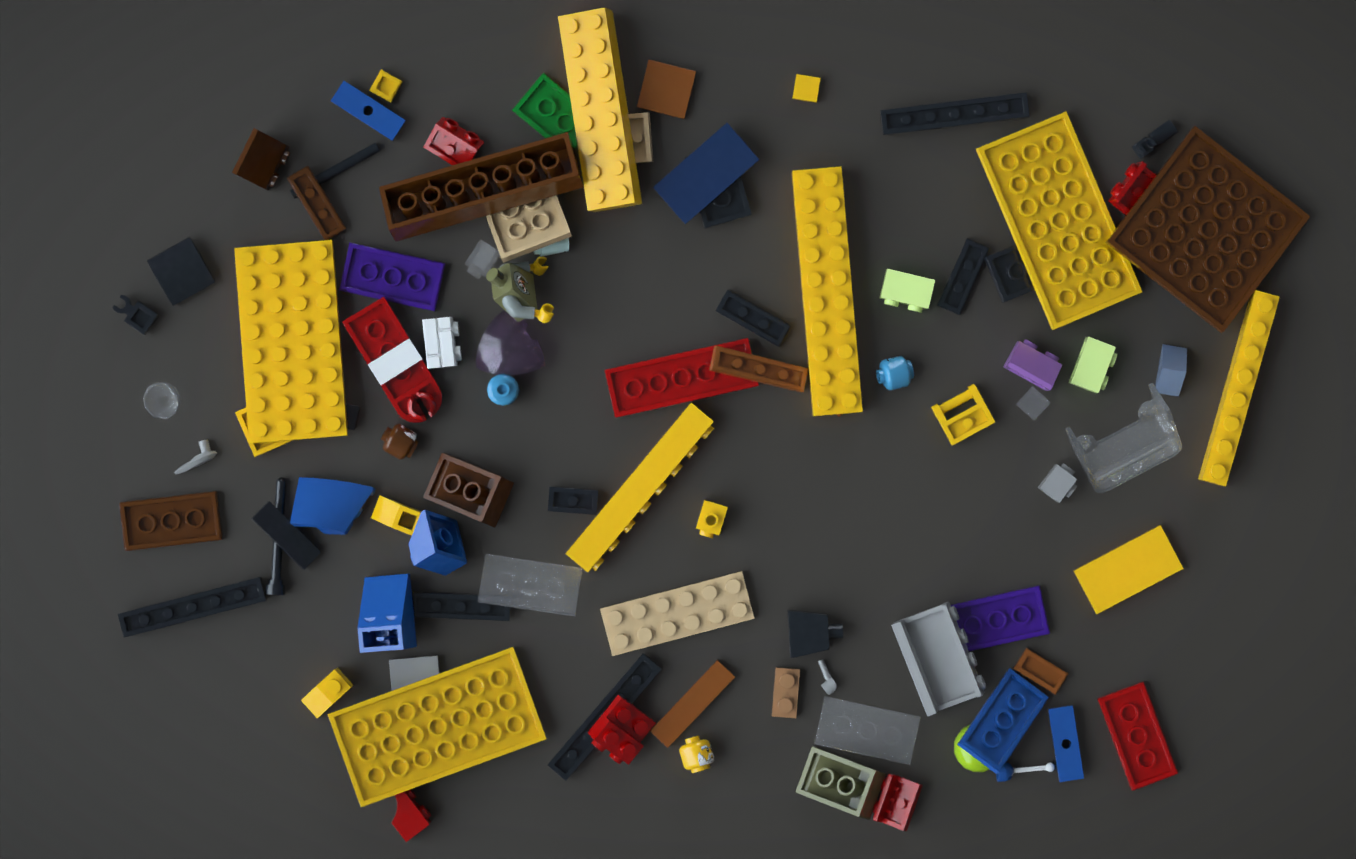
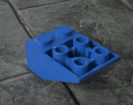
(386, 614)

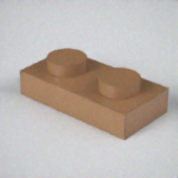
(785, 692)

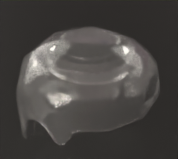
(162, 400)

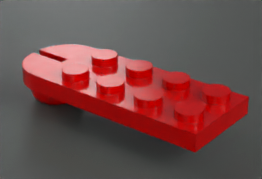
(379, 331)

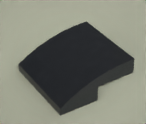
(181, 271)

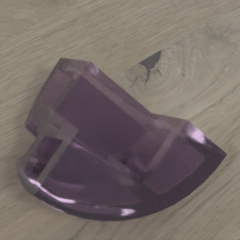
(508, 348)

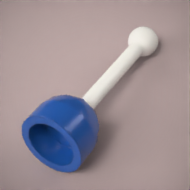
(1007, 771)

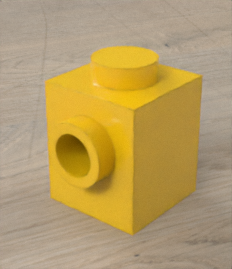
(711, 518)

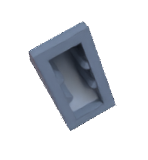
(1171, 370)

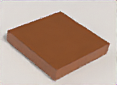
(666, 89)

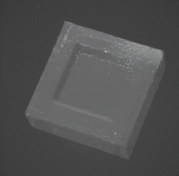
(1033, 403)

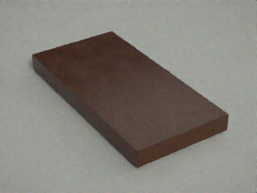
(171, 521)

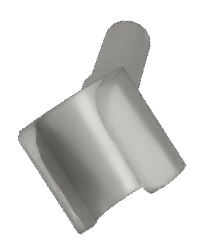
(829, 685)

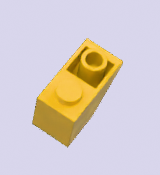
(396, 515)

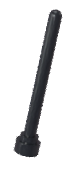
(275, 585)

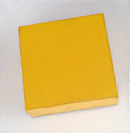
(386, 86)
(806, 88)

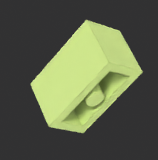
(907, 289)
(1092, 365)

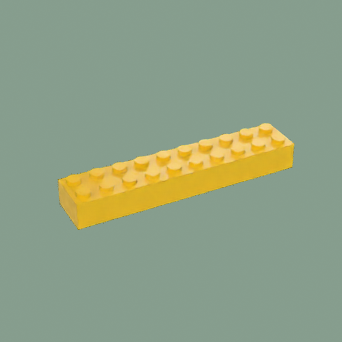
(827, 291)

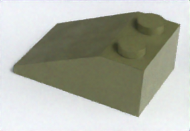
(840, 783)

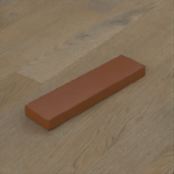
(758, 369)
(692, 703)

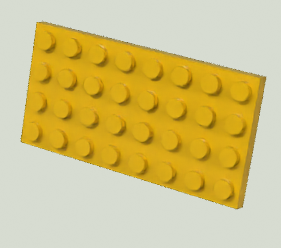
(1058, 220)
(291, 341)
(436, 726)

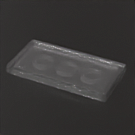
(530, 585)
(867, 730)

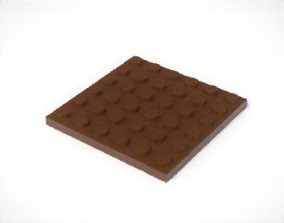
(1208, 229)

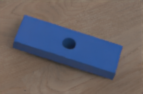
(356, 102)
(1067, 758)

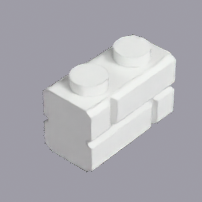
(441, 343)

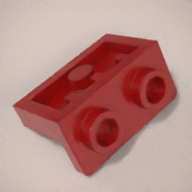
(453, 142)

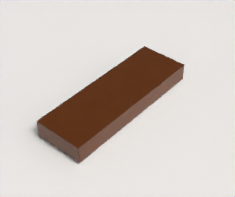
(316, 203)

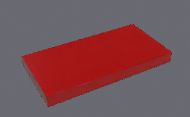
(1137, 736)

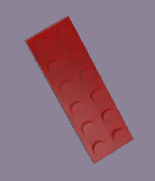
(672, 380)

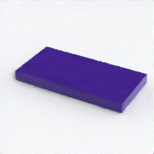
(392, 275)
(1003, 618)

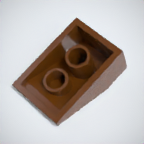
(261, 160)
(468, 490)

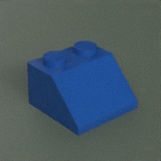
(437, 544)

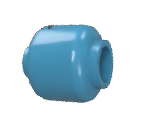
(895, 373)
(503, 389)

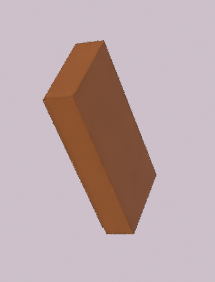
(1040, 671)

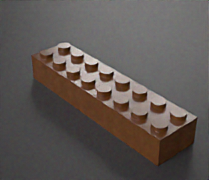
(481, 187)

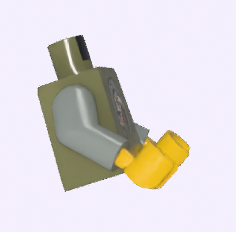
(515, 290)

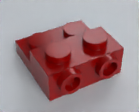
(621, 730)

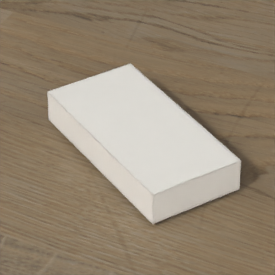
(395, 361)

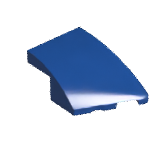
(328, 504)

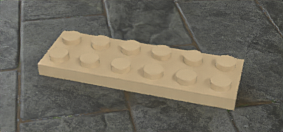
(677, 613)

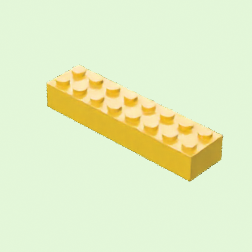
(600, 110)

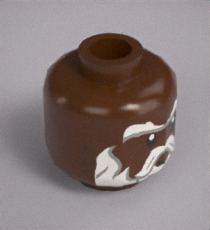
(399, 441)

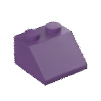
(1033, 365)

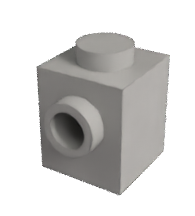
(1059, 482)

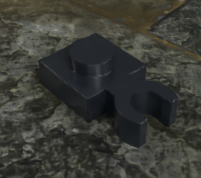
(138, 316)

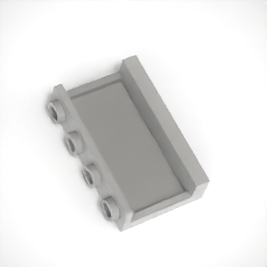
(939, 658)

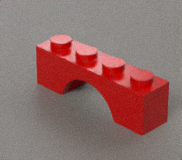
(410, 817)

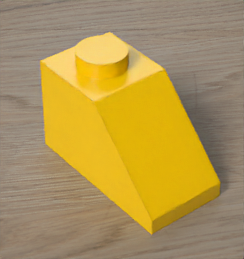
(327, 692)

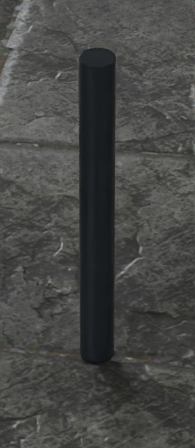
(344, 165)

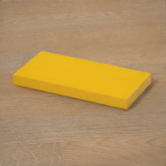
(1128, 569)

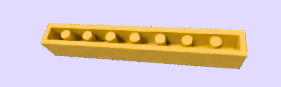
(1238, 388)
(639, 487)

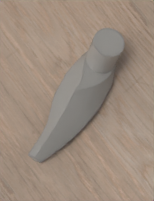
(205, 456)

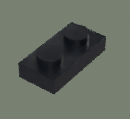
(573, 500)

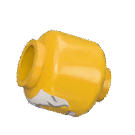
(696, 754)

